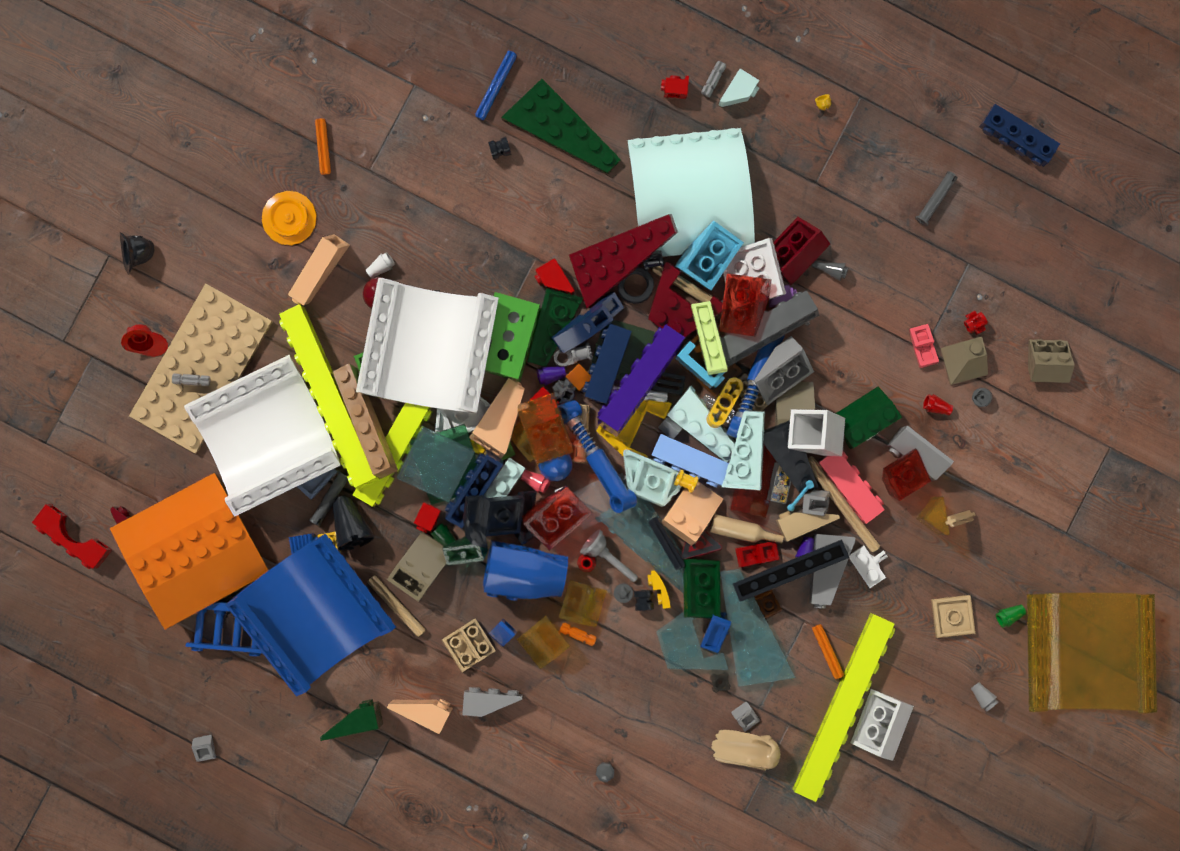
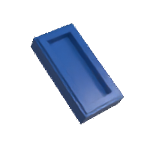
(715, 634)

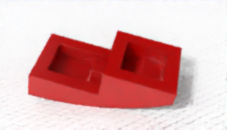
(757, 554)

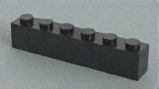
(790, 570)

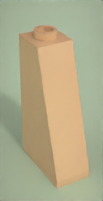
(318, 269)
(498, 422)

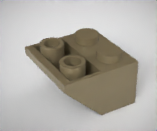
(1050, 361)

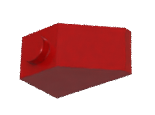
(553, 277)

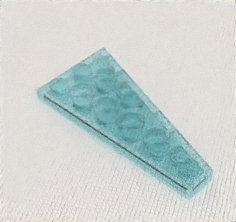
(752, 641)

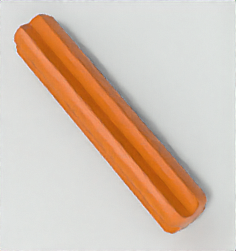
(322, 144)
(827, 651)

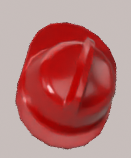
(144, 341)

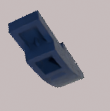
(588, 324)

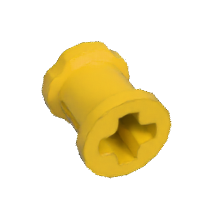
(686, 481)

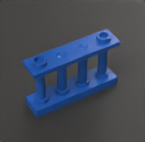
(220, 609)

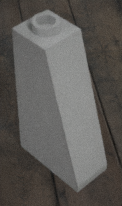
(826, 581)

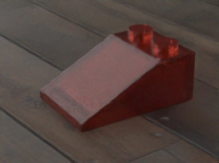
(744, 304)
(556, 517)

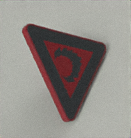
(704, 545)

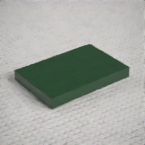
(701, 589)

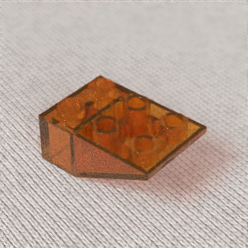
(545, 428)

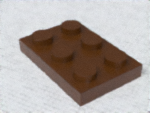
(697, 355)

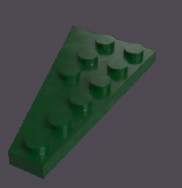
(555, 122)

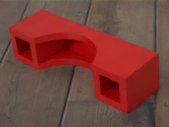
(52, 522)

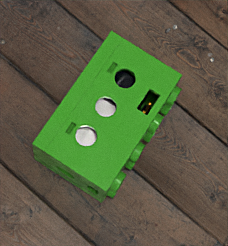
(511, 336)

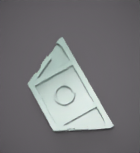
(650, 479)

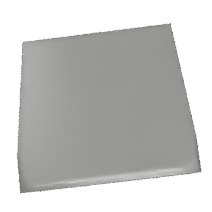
(745, 716)
(203, 748)

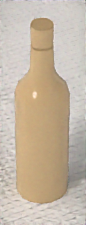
(741, 530)

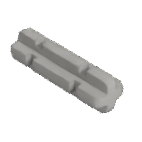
(713, 79)
(188, 379)

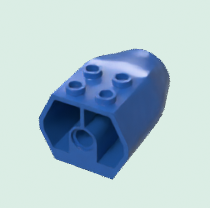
(523, 572)

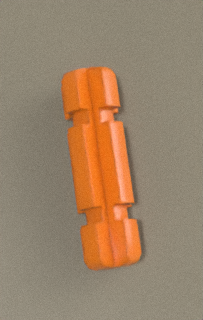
(578, 634)

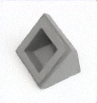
(670, 428)

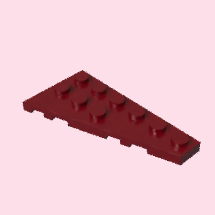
(612, 260)

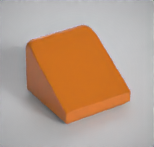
(578, 377)

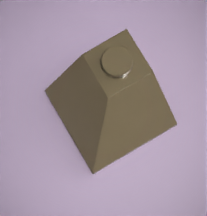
(965, 360)

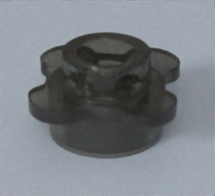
(720, 687)

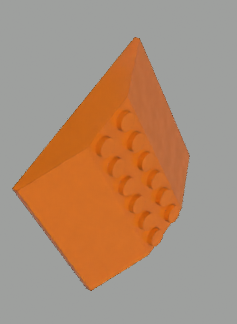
(188, 551)

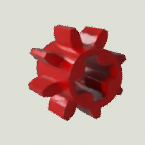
(975, 322)

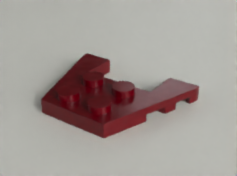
(673, 309)

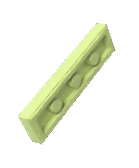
(709, 338)

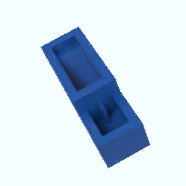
(502, 632)

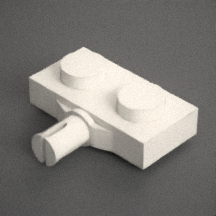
(868, 565)

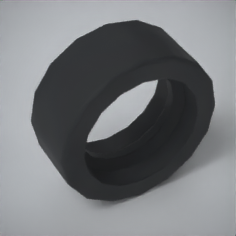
(637, 299)

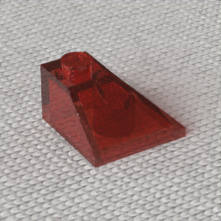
(905, 475)

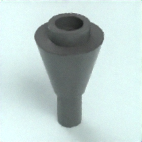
(836, 270)

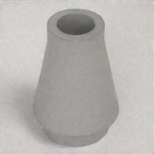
(984, 697)

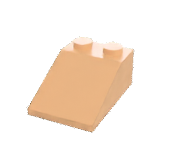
(692, 513)
(428, 713)

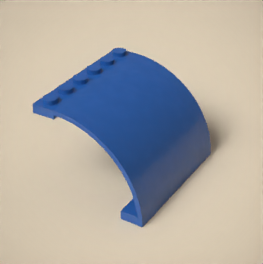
(309, 613)

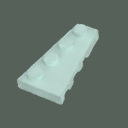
(747, 454)

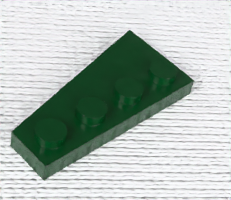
(555, 314)

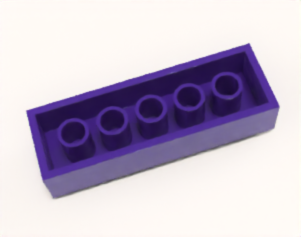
(641, 380)

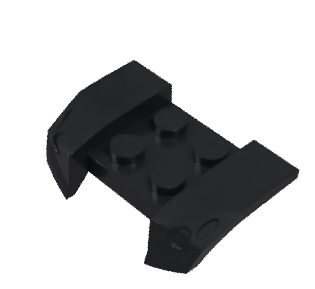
(497, 517)

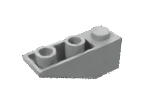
(484, 702)

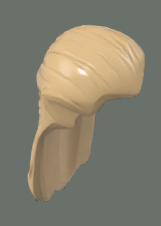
(746, 749)

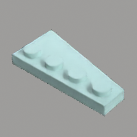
(691, 415)

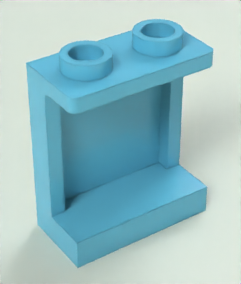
(684, 358)

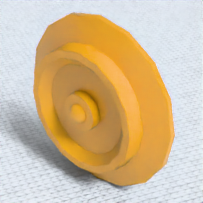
(289, 218)

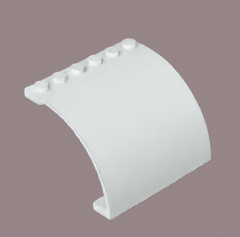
(427, 346)
(264, 434)

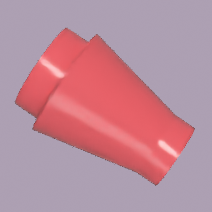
(536, 481)

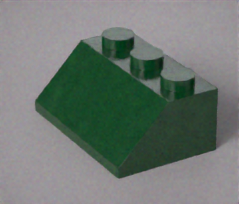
(868, 417)

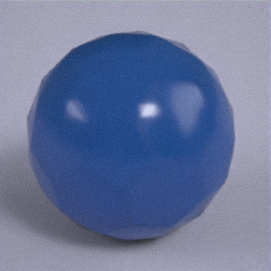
(557, 468)

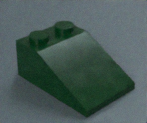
(361, 719)

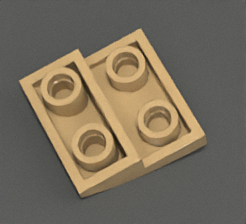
(468, 645)

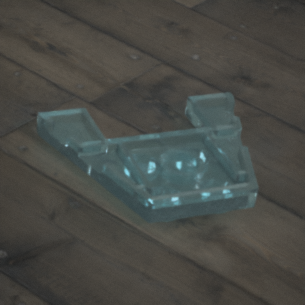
(683, 649)

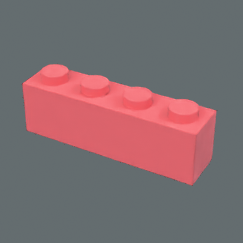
(851, 487)

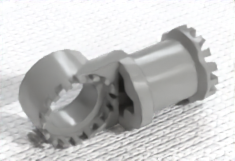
(575, 355)

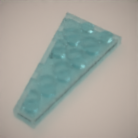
(637, 534)

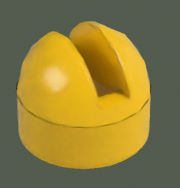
(823, 102)

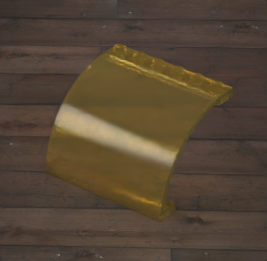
(1092, 651)

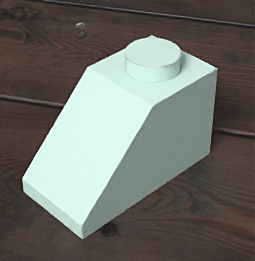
(740, 89)

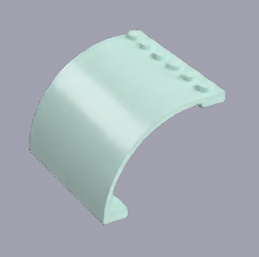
(696, 181)

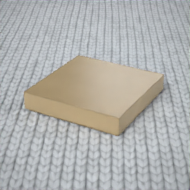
(953, 616)

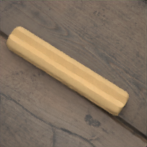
(960, 518)

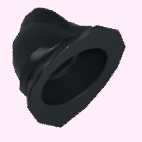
(135, 251)

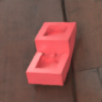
(923, 346)

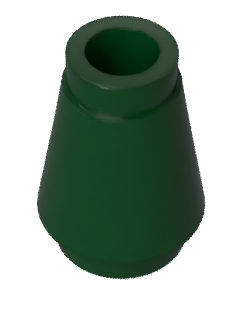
(443, 535)

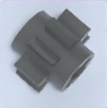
(564, 391)

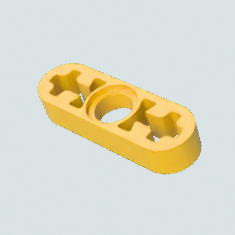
(725, 410)

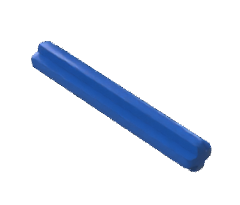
(496, 85)

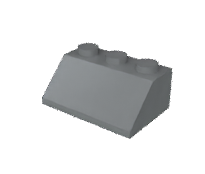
(933, 459)

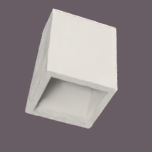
(816, 432)

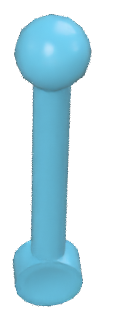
(809, 484)

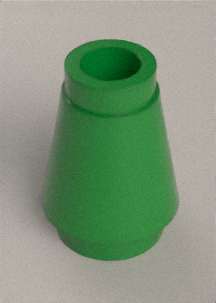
(1010, 615)

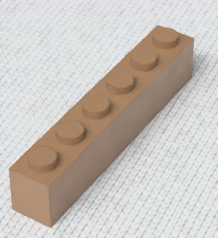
(365, 422)

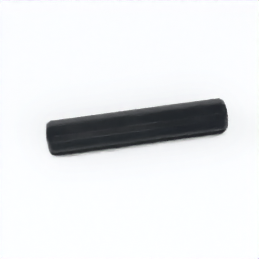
(666, 543)

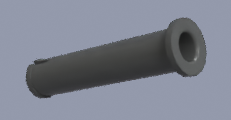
(936, 198)
(329, 498)

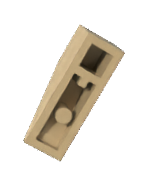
(797, 524)

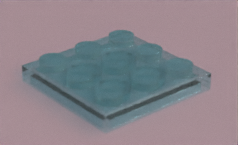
(435, 464)

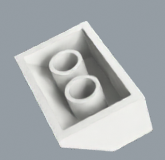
(881, 725)

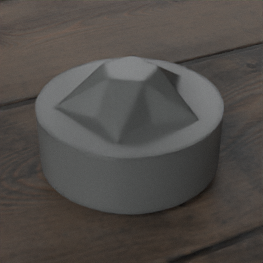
(982, 397)
(623, 593)

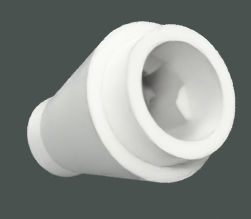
(381, 265)

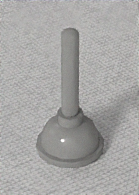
(596, 546)

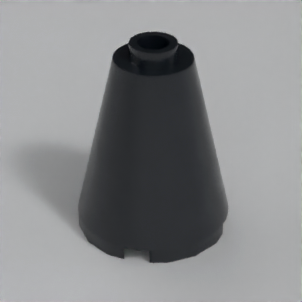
(350, 525)

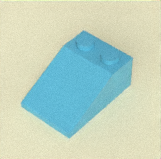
(709, 255)

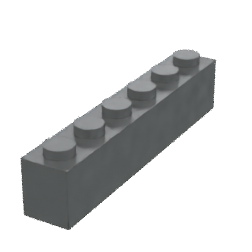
(774, 324)

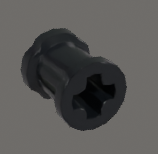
(658, 261)

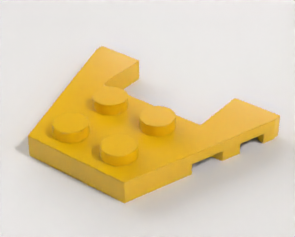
(626, 436)

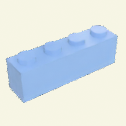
(690, 460)

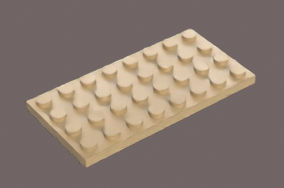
(213, 342)

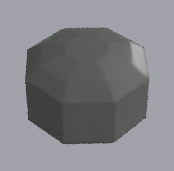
(605, 772)

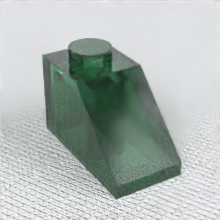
(463, 551)

